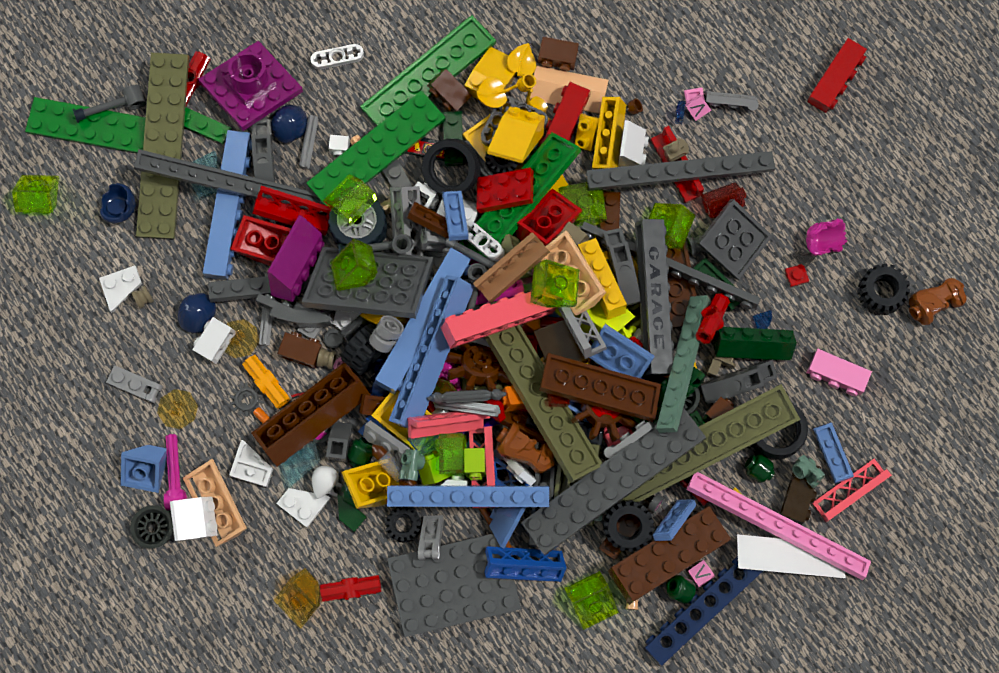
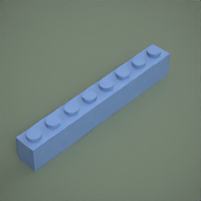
(227, 209)
(403, 352)
(430, 352)
(467, 496)

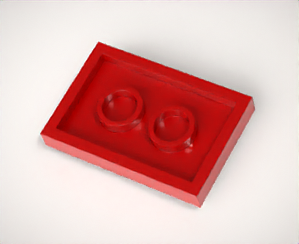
(505, 190)

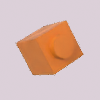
(512, 400)

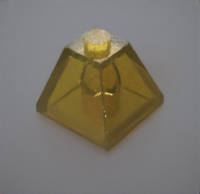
(299, 597)

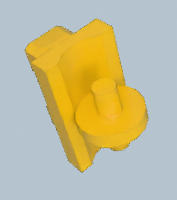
(586, 132)

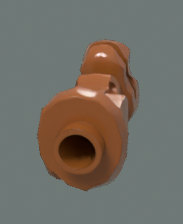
(931, 301)
(518, 447)

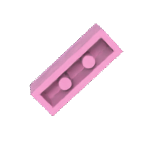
(838, 373)

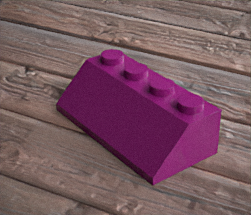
(295, 260)

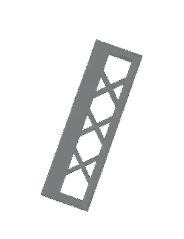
(399, 211)
(581, 338)

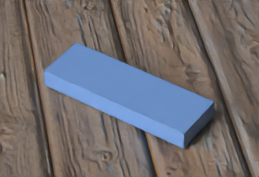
(455, 215)
(833, 453)
(674, 520)

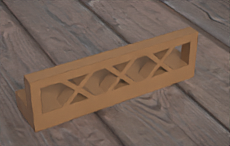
(511, 267)

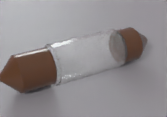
(390, 464)

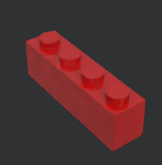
(836, 76)
(567, 111)

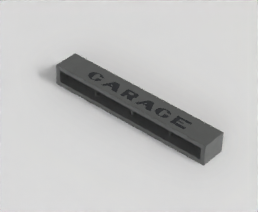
(654, 295)

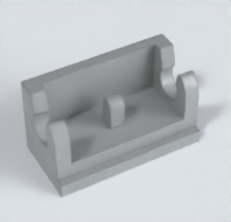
(432, 241)

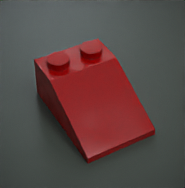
(548, 218)
(259, 239)

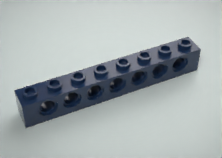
(662, 654)

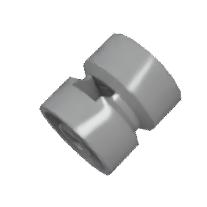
(386, 334)

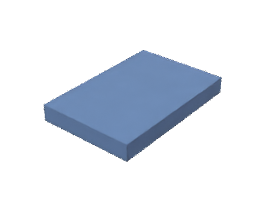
(621, 354)

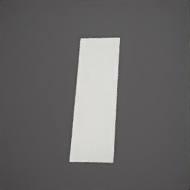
(781, 556)

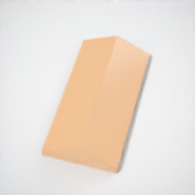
(552, 81)
(565, 251)
(226, 513)

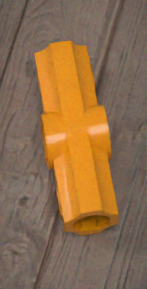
(266, 381)

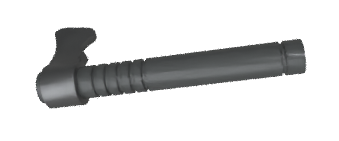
(468, 252)

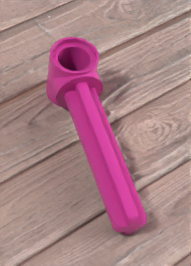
(175, 491)

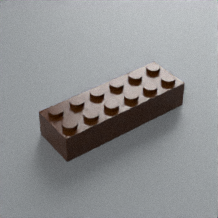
(310, 414)
(665, 559)

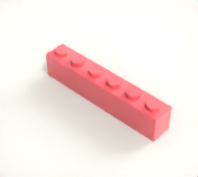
(492, 319)

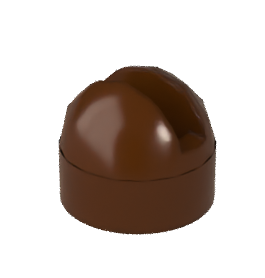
(635, 106)

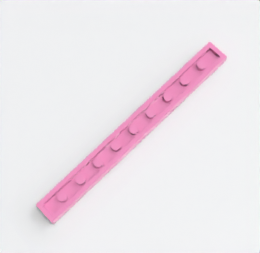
(779, 525)

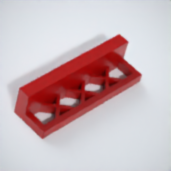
(688, 189)
(288, 213)

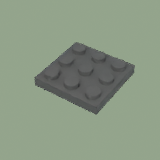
(734, 239)

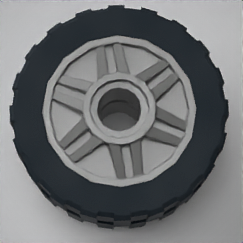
(369, 231)

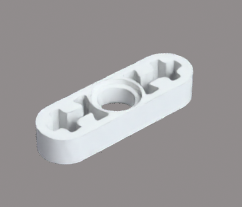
(349, 48)
(484, 249)

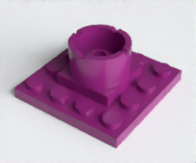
(250, 85)

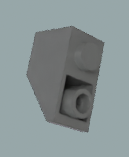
(339, 442)

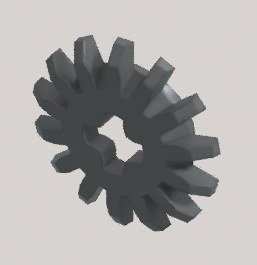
(249, 391)

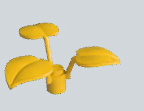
(519, 61)

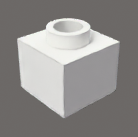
(338, 145)

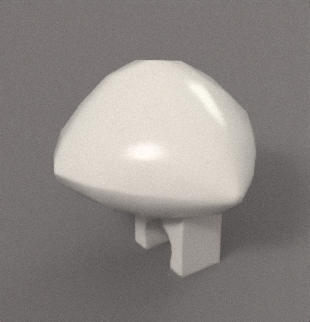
(324, 480)

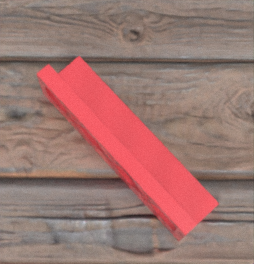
(444, 424)
(489, 452)
(856, 495)

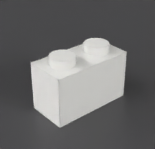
(214, 340)

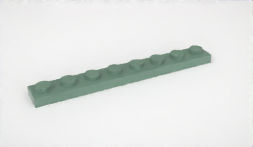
(682, 366)

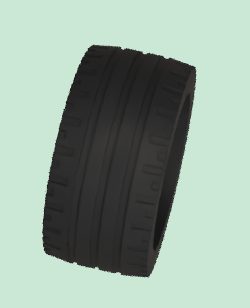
(428, 165)
(783, 453)

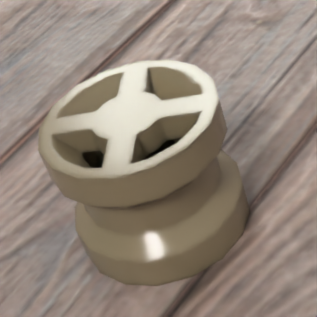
(142, 296)
(326, 358)

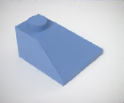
(143, 467)
(504, 522)

